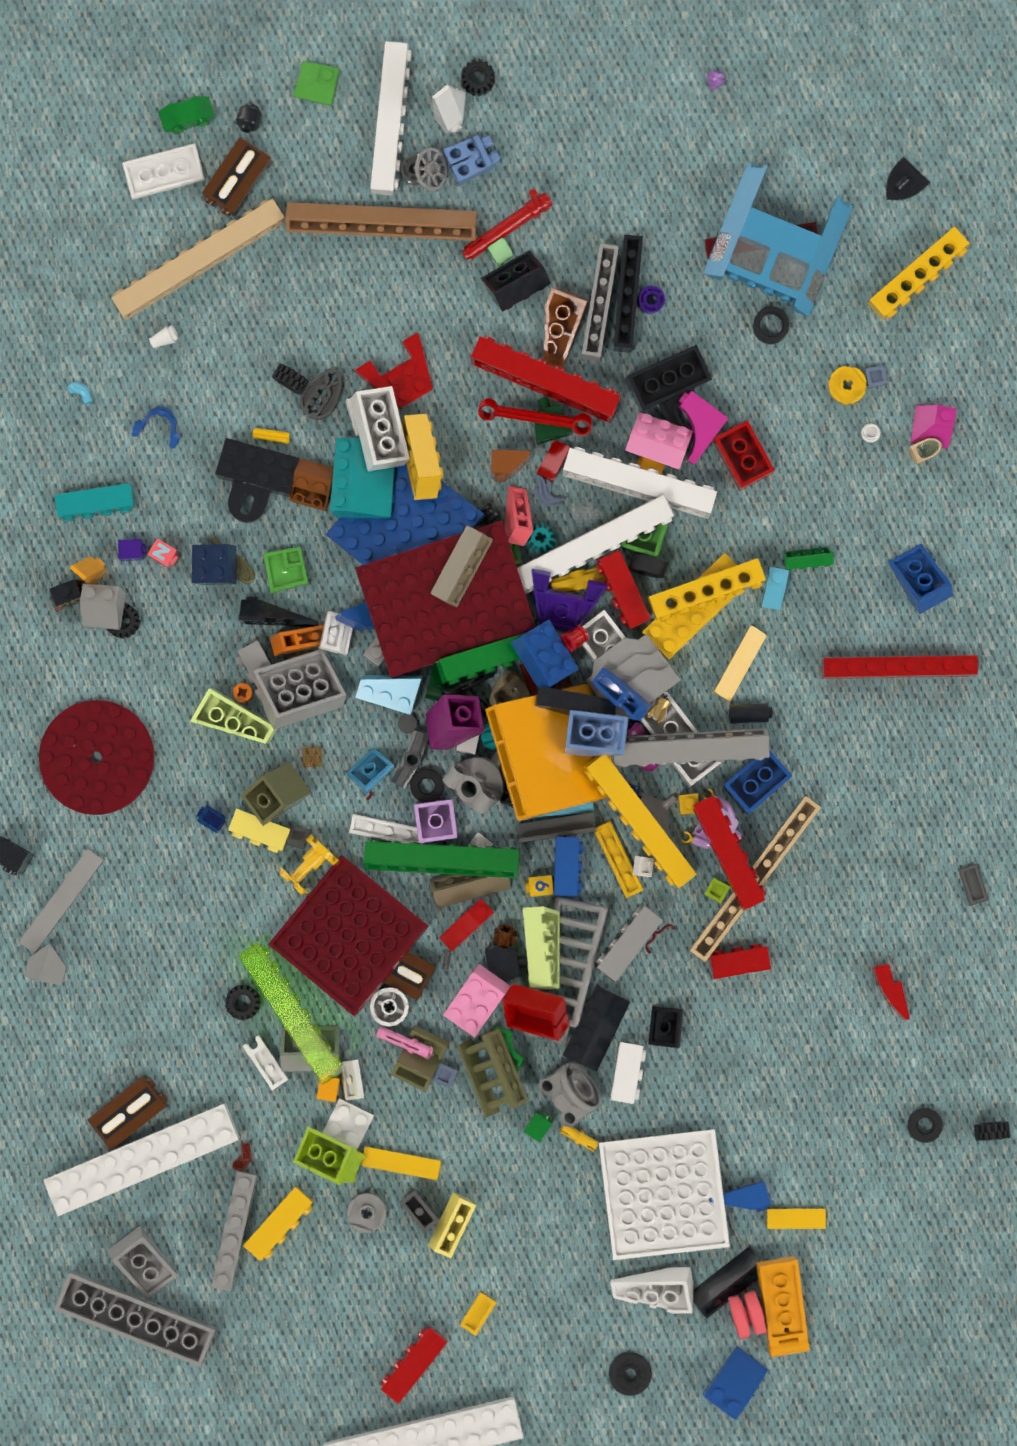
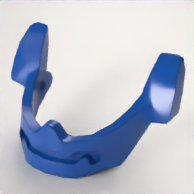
(163, 412)

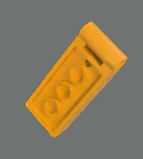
(783, 1306)

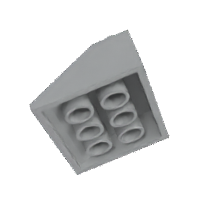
(299, 688)

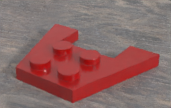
(408, 379)

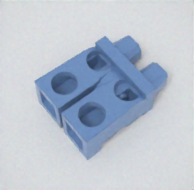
(470, 158)

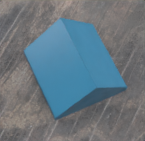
(370, 771)

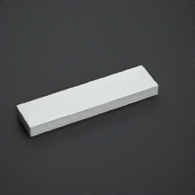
(383, 830)

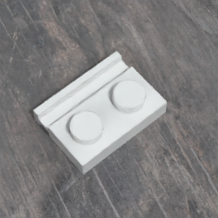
(335, 635)

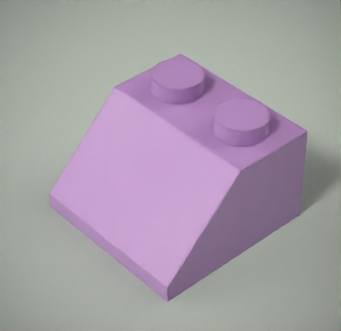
(435, 820)

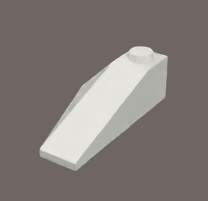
(449, 108)
(661, 1288)

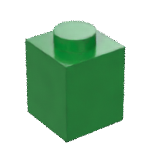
(538, 1126)

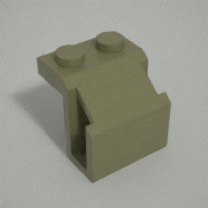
(415, 1068)

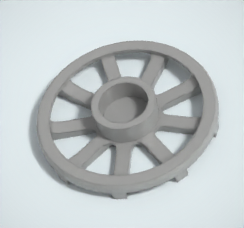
(430, 168)

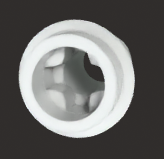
(164, 337)

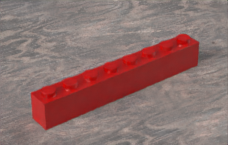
(899, 667)

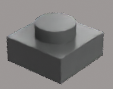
(297, 837)

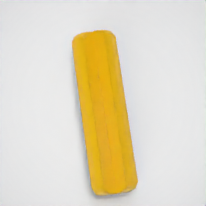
(271, 435)

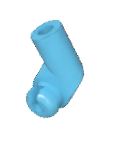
(76, 387)

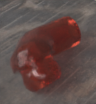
(245, 1159)

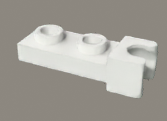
(266, 1063)

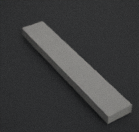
(61, 901)

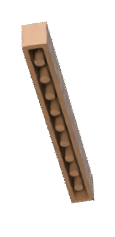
(381, 221)

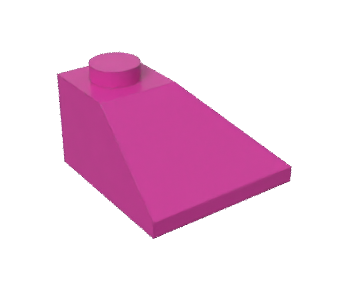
(933, 422)

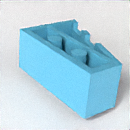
(394, 693)

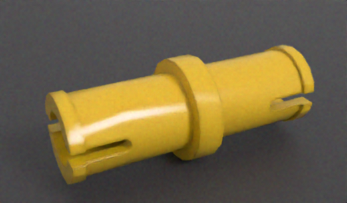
(579, 1137)

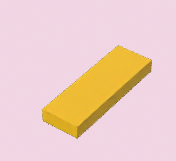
(796, 1218)

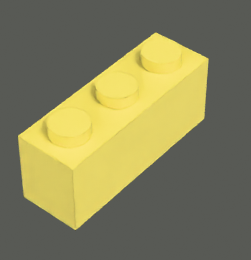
(249, 826)
(452, 1225)

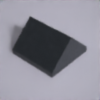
(665, 1027)

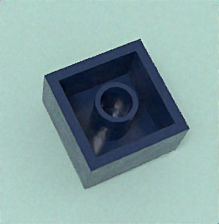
(214, 564)

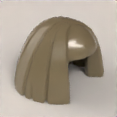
(508, 688)

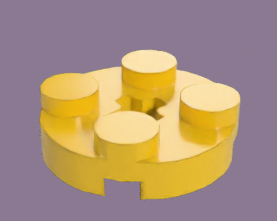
(851, 375)

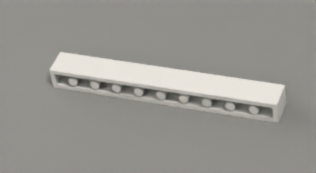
(598, 540)

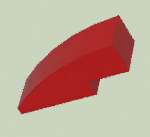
(891, 990)

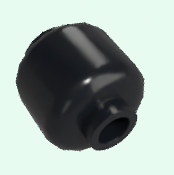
(248, 118)

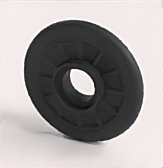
(638, 1383)

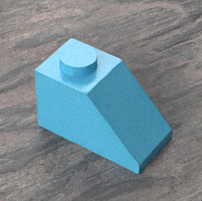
(774, 588)

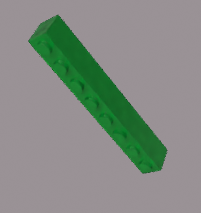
(441, 859)

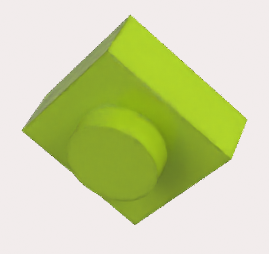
(717, 890)

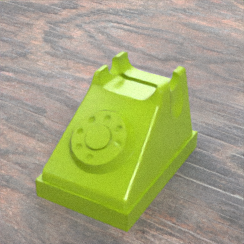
(328, 1157)

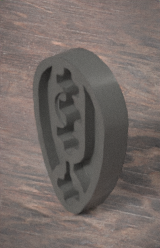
(329, 403)

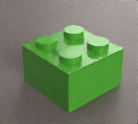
(648, 544)

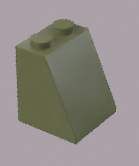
(275, 793)

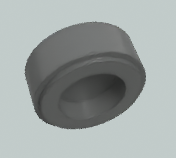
(407, 723)

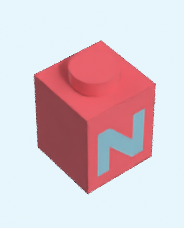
(163, 553)

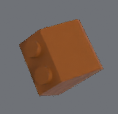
(507, 463)

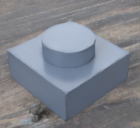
(875, 376)
(445, 1075)

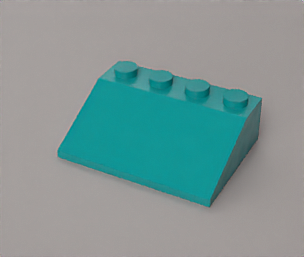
(357, 490)

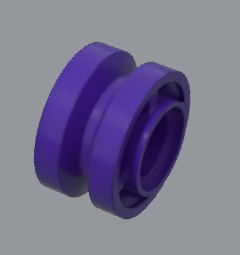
(657, 293)

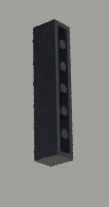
(627, 293)

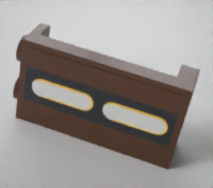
(236, 177)
(411, 975)
(128, 1112)

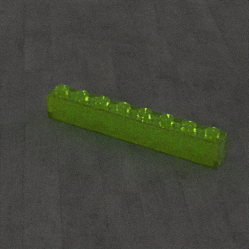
(290, 1014)

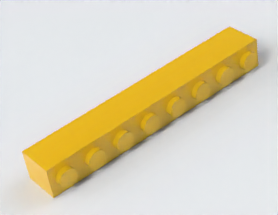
(640, 820)

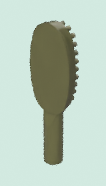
(243, 570)

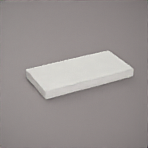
(163, 171)

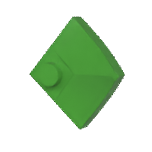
(317, 83)
(285, 569)

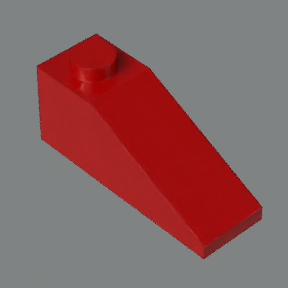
(466, 925)

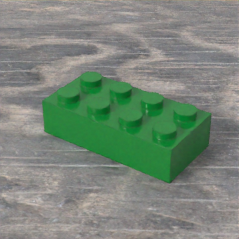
(808, 558)

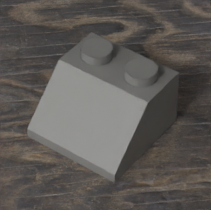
(102, 606)

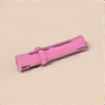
(411, 1045)

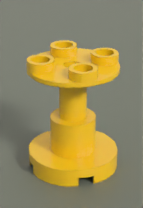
(312, 859)

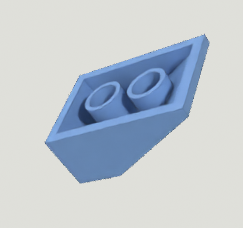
(595, 734)

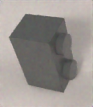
(419, 1210)

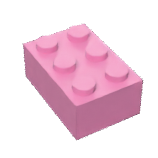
(659, 440)
(476, 1000)

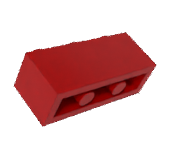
(739, 961)

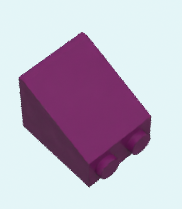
(454, 721)

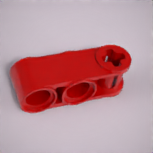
(574, 638)

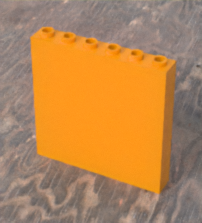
(534, 758)

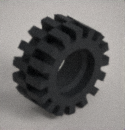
(482, 67)
(290, 379)
(132, 626)
(254, 1002)
(992, 1131)

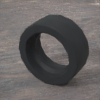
(773, 311)
(648, 566)

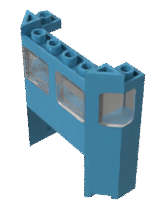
(774, 252)

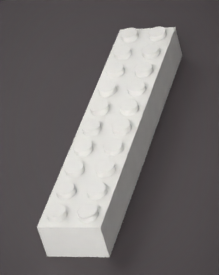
(604, 635)
(141, 1159)
(471, 1426)

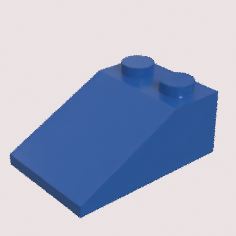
(921, 578)
(735, 1383)

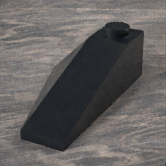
(263, 613)

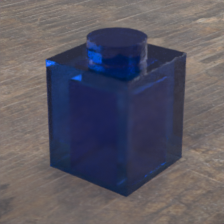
(211, 818)

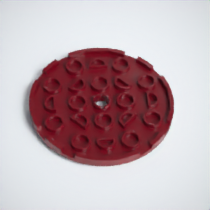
(68, 764)

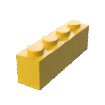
(278, 1223)

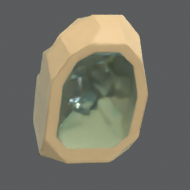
(925, 450)

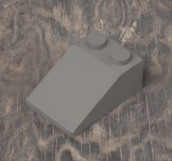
(142, 1262)

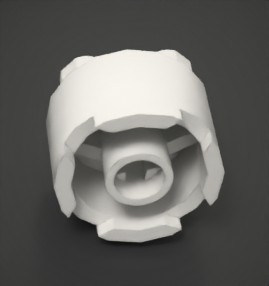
(395, 1016)

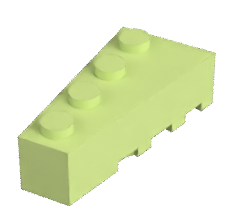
(232, 717)
(542, 946)

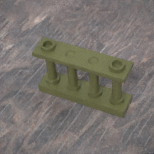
(504, 1068)

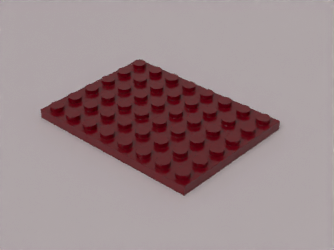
(421, 628)

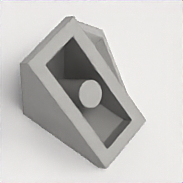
(46, 966)

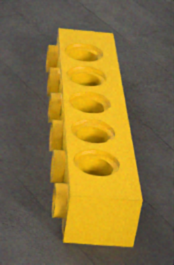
(953, 240)
(751, 569)

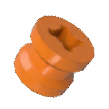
(245, 695)

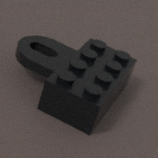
(667, 381)
(254, 473)

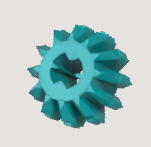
(544, 532)

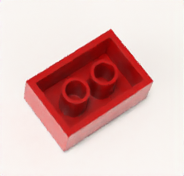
(743, 455)

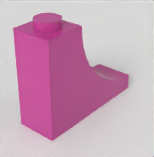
(705, 423)

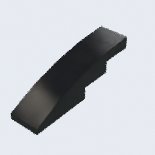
(564, 701)

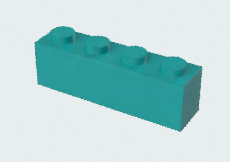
(94, 501)

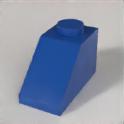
(356, 617)

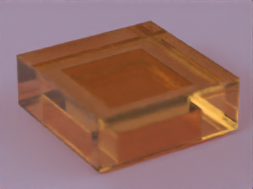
(312, 757)

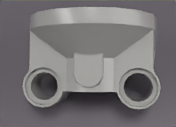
(484, 775)
(572, 1092)

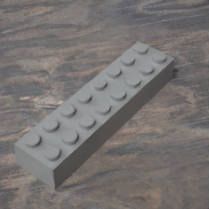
(135, 1318)

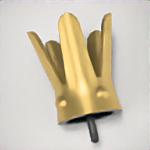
(659, 709)

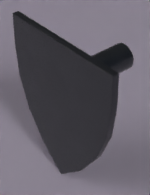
(904, 181)

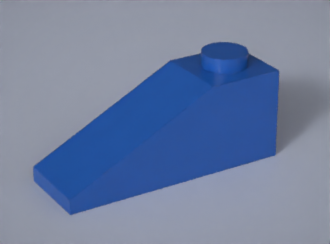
(748, 1197)

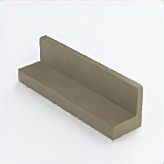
(461, 566)
(460, 888)

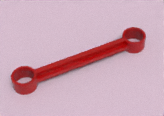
(534, 416)

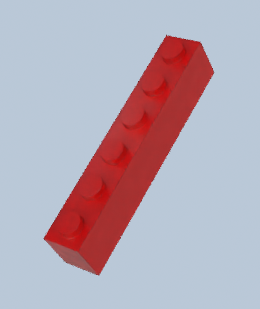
(728, 853)

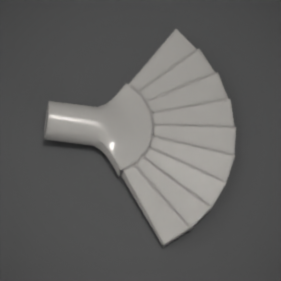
(659, 808)

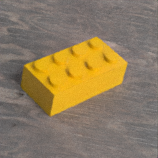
(424, 460)

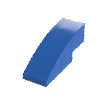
(621, 694)

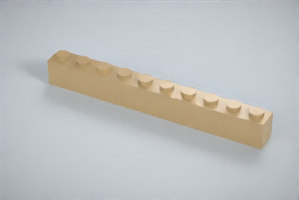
(198, 259)
(764, 866)

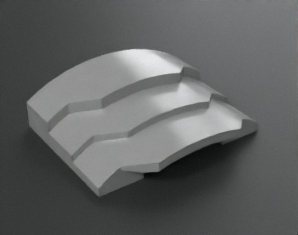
(639, 666)

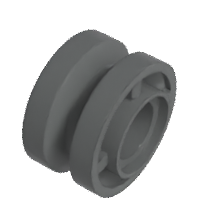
(406, 165)

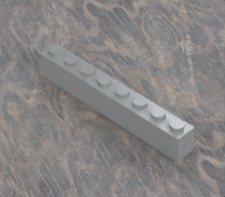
(695, 747)

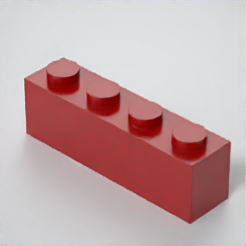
(623, 589)
(414, 1364)

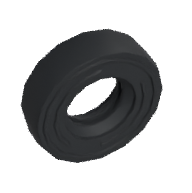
(427, 774)
(936, 1125)

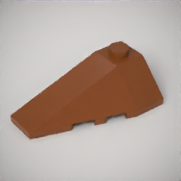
(562, 322)

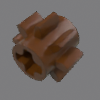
(505, 936)

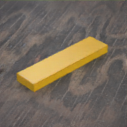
(618, 859)
(401, 1163)

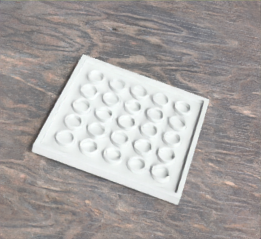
(661, 1194)

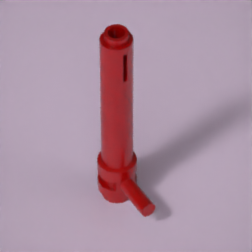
(531, 210)

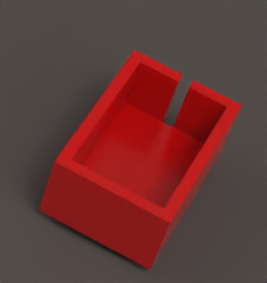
(535, 1012)

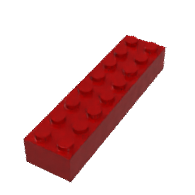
(545, 379)

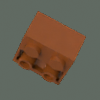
(312, 484)

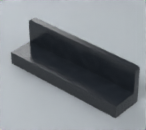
(726, 1283)

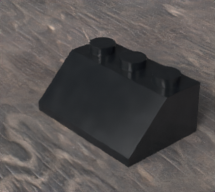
(516, 280)

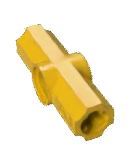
(576, 580)

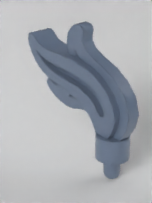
(544, 493)

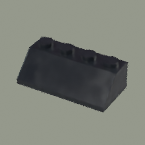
(596, 1028)

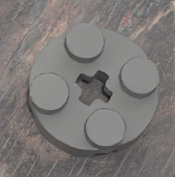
(357, 1218)

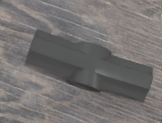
(405, 771)

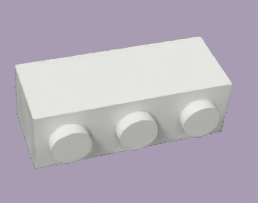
(627, 1073)

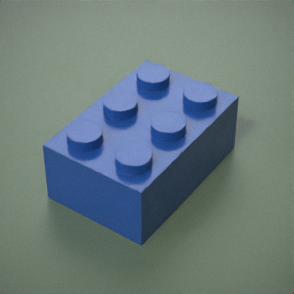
(544, 655)
(757, 782)
(567, 866)

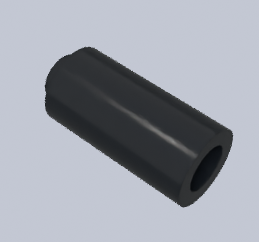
(749, 713)

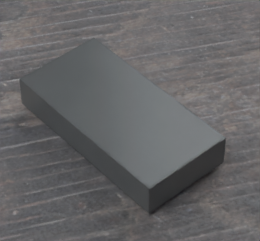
(973, 884)

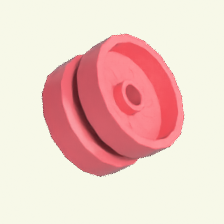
(747, 1315)

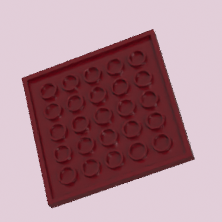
(348, 935)

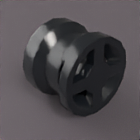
(491, 514)

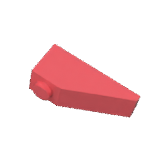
(518, 517)

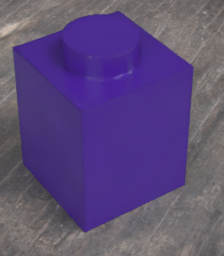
(131, 550)

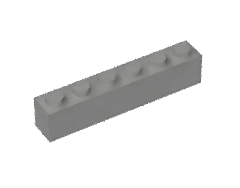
(599, 302)
(234, 1230)

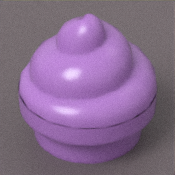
(715, 79)

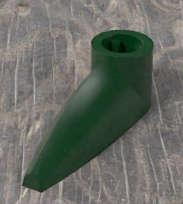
(435, 685)

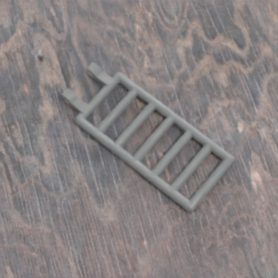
(587, 966)

